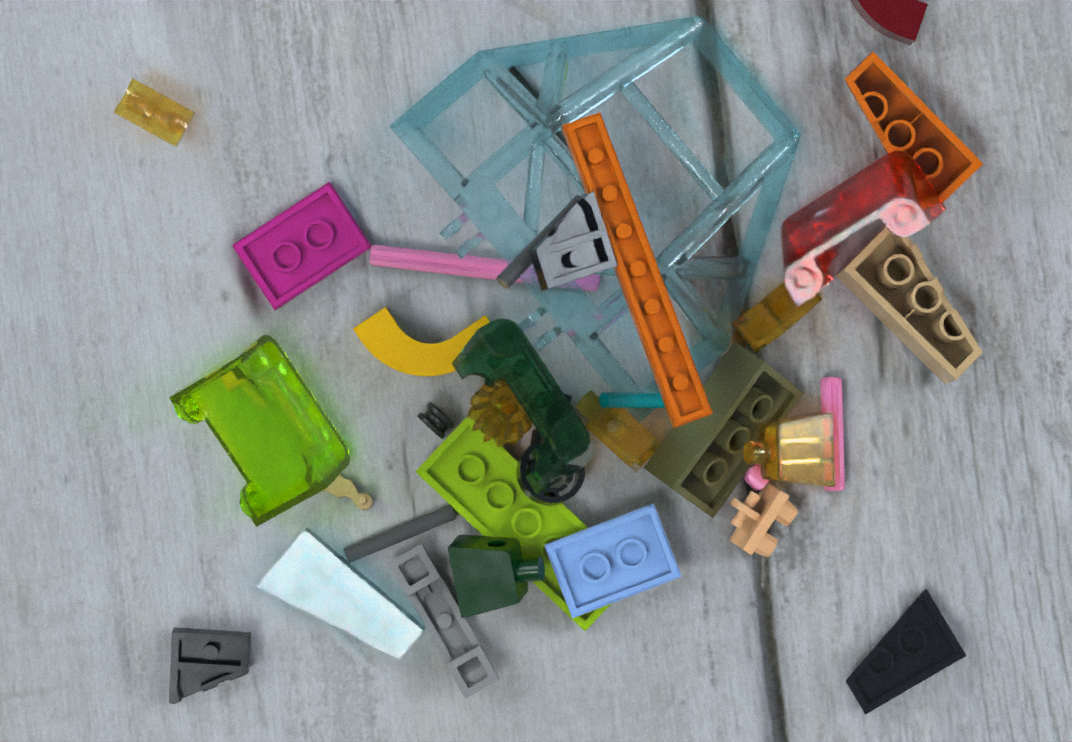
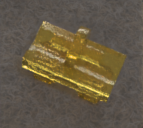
(154, 112)

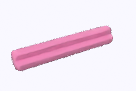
(833, 403)

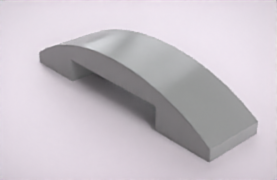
(443, 620)

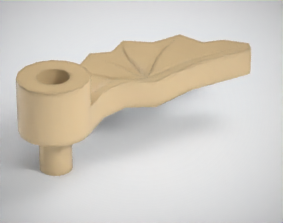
(345, 488)

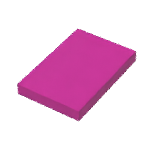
(302, 246)

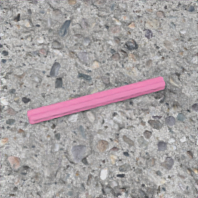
(452, 264)

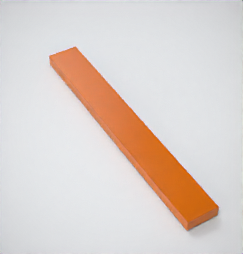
(638, 271)

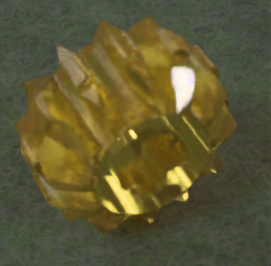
(498, 414)

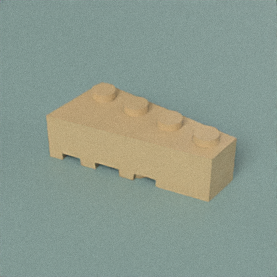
(911, 303)

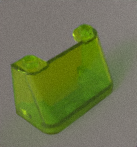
(266, 427)

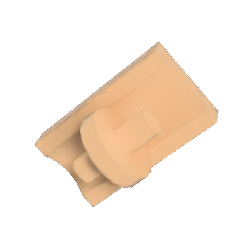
(756, 517)

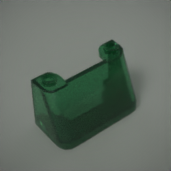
(505, 353)

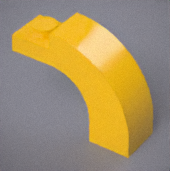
(400, 352)

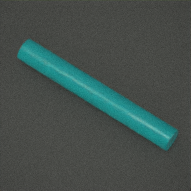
(630, 400)

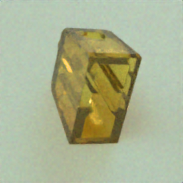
(629, 442)
(795, 450)

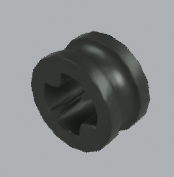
(436, 420)

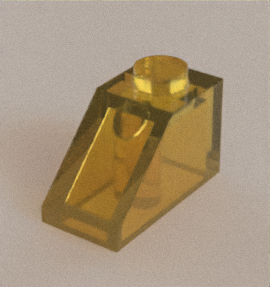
(771, 317)

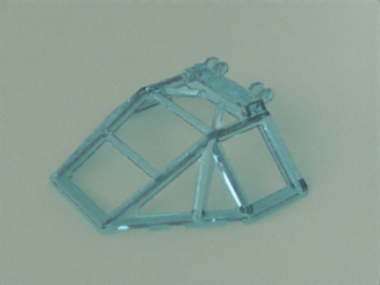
(544, 118)

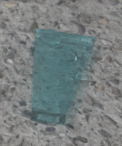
(330, 587)

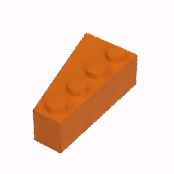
(910, 126)

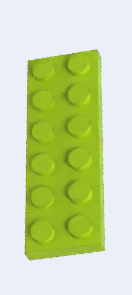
(484, 489)

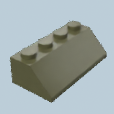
(706, 455)

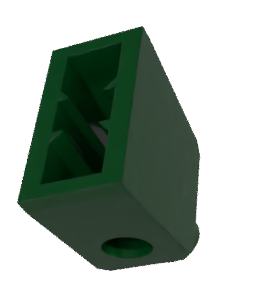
(491, 572)

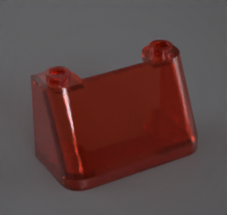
(885, 189)

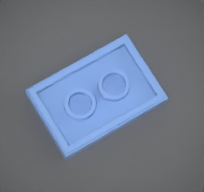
(612, 560)

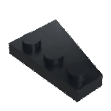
(906, 656)

